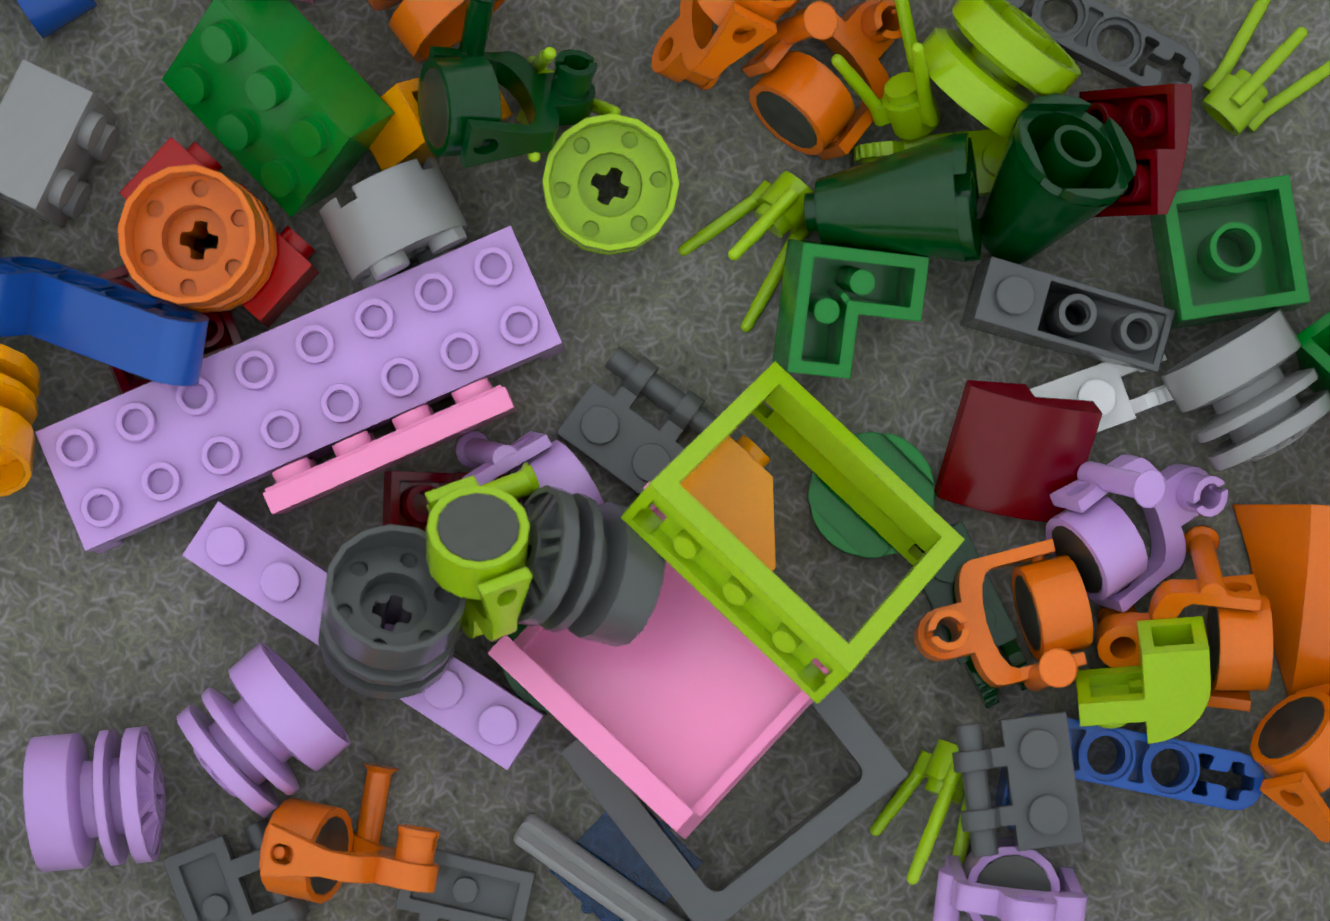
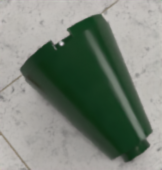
(1054, 177)
(904, 202)

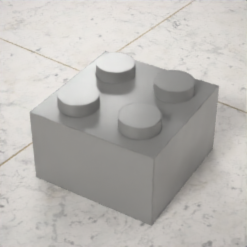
(51, 142)

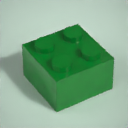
(1230, 252)

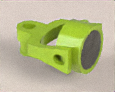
(481, 548)

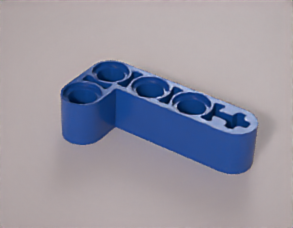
(101, 320)
(1134, 773)

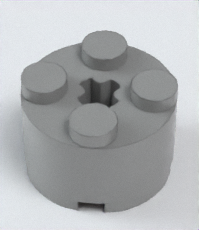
(395, 221)

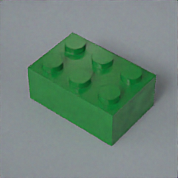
(277, 98)

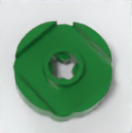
(844, 526)

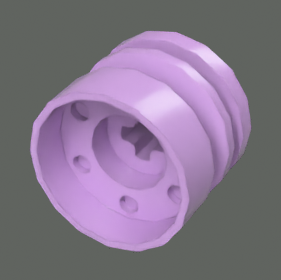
(262, 730)
(83, 799)

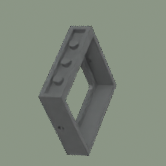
(878, 776)

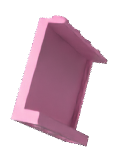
(671, 710)

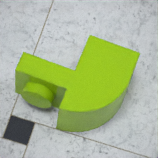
(1163, 691)

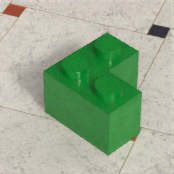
(828, 290)

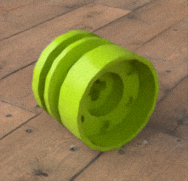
(594, 150)

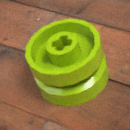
(997, 62)

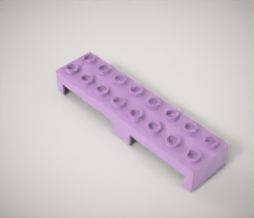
(299, 390)

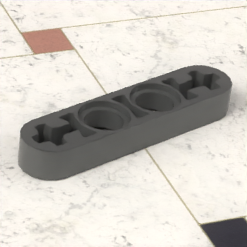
(1095, 17)

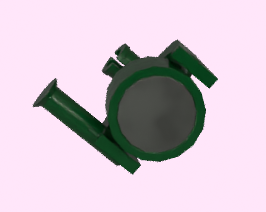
(463, 101)

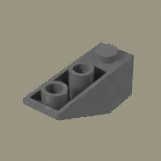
(1066, 315)

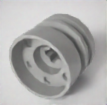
(1248, 391)

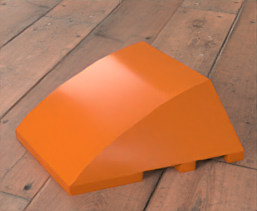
(1292, 567)

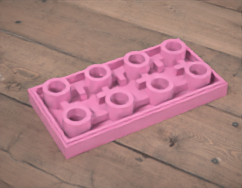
(365, 455)

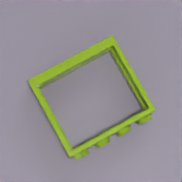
(741, 583)

